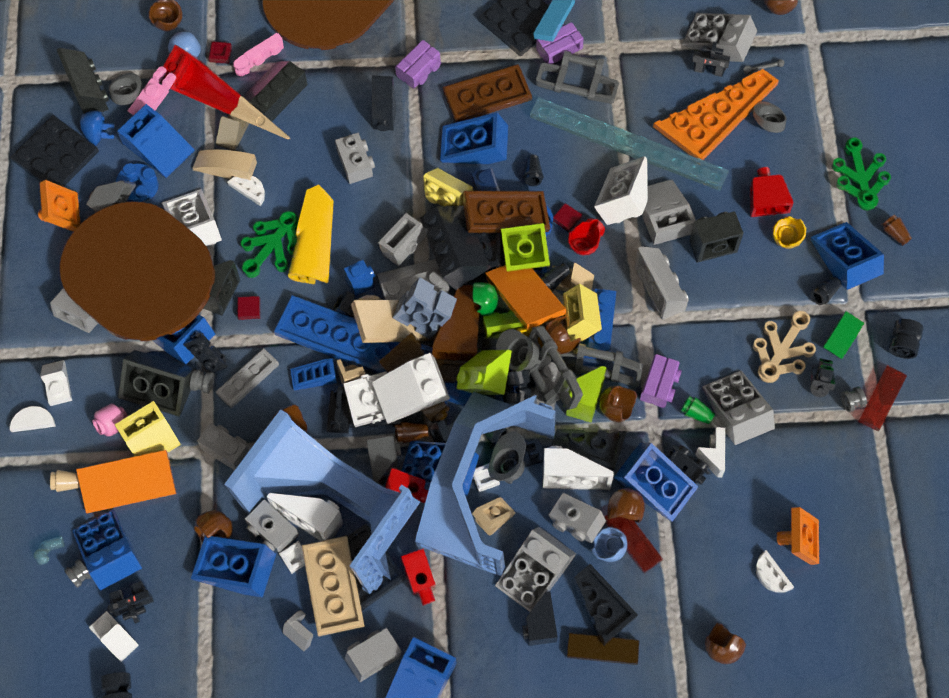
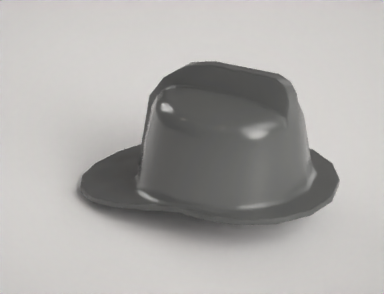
(524, 351)
(507, 458)

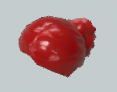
(586, 237)

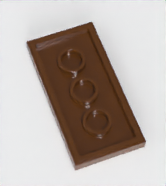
(487, 93)
(504, 209)

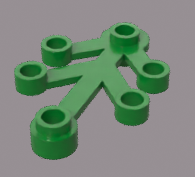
(861, 176)
(272, 242)

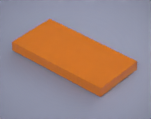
(526, 296)
(126, 481)

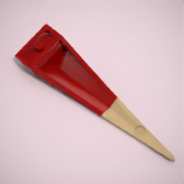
(202, 84)

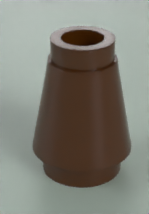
(896, 229)
(409, 432)

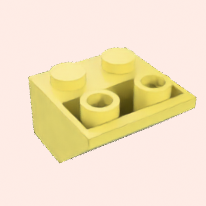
(444, 188)
(581, 312)
(147, 431)

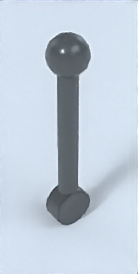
(747, 69)

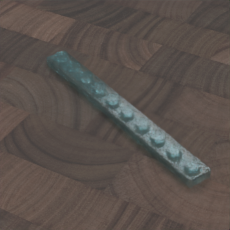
(629, 143)

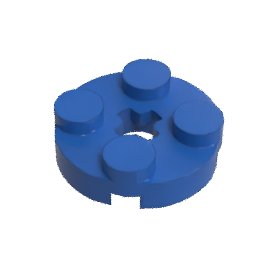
(147, 177)

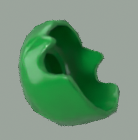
(486, 297)

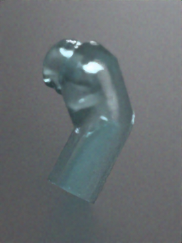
(45, 547)

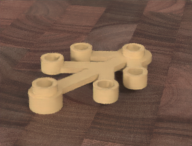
(782, 350)

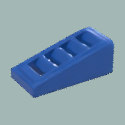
(312, 367)

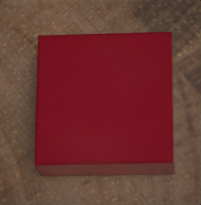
(220, 52)
(567, 217)
(249, 308)

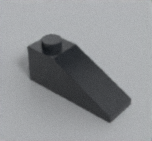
(383, 103)

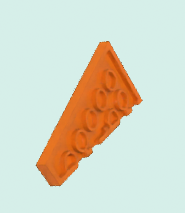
(713, 118)

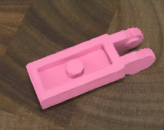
(258, 54)
(153, 92)

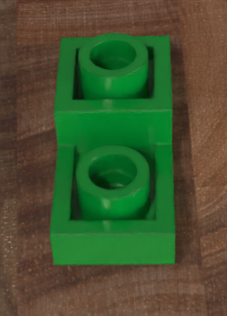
(843, 335)

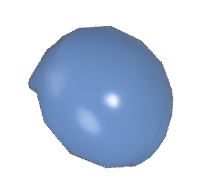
(186, 41)
(610, 545)

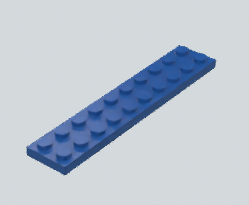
(340, 338)

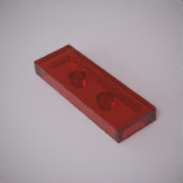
(882, 398)
(637, 543)

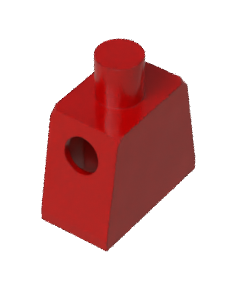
(769, 194)
(411, 482)
(417, 565)

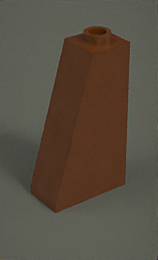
(460, 333)

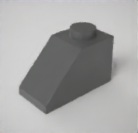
(110, 194)
(383, 457)

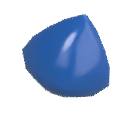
(92, 126)

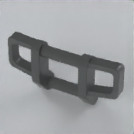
(562, 70)
(613, 374)
(567, 379)

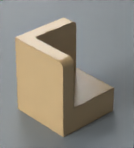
(349, 372)

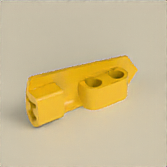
(313, 235)

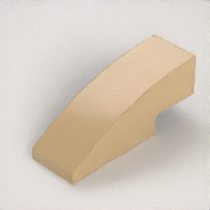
(226, 163)

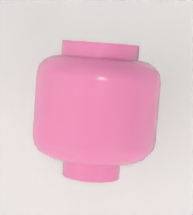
(107, 417)

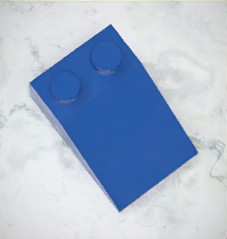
(475, 140)
(849, 255)
(174, 343)
(657, 480)
(234, 565)

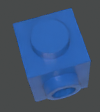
(359, 277)

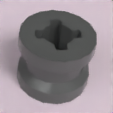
(201, 381)
(853, 399)
(77, 573)

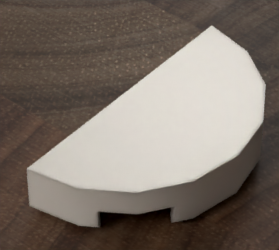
(251, 188)
(31, 418)
(771, 575)

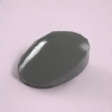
(125, 89)
(769, 117)

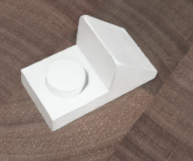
(56, 382)
(715, 454)
(113, 636)

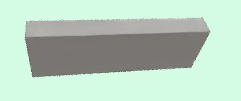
(247, 378)

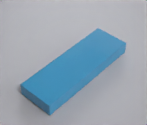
(553, 19)

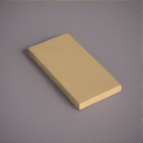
(377, 322)
(332, 586)

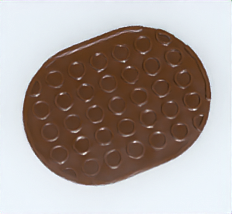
(322, 22)
(137, 271)

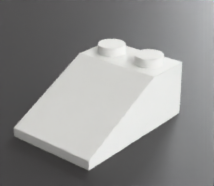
(624, 192)
(195, 214)
(411, 388)
(572, 471)
(310, 514)

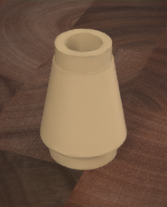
(64, 481)

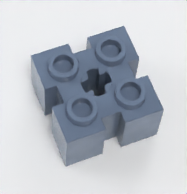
(424, 308)

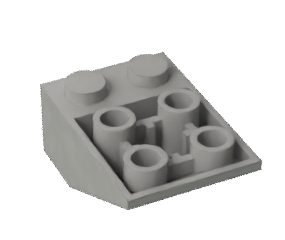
(730, 31)
(667, 213)
(739, 407)
(535, 568)

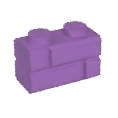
(566, 40)
(418, 64)
(660, 380)

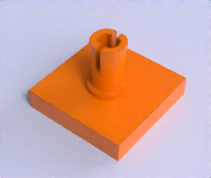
(59, 206)
(803, 536)

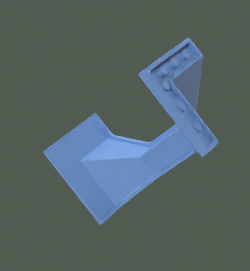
(296, 465)
(446, 517)

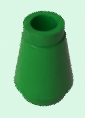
(697, 410)

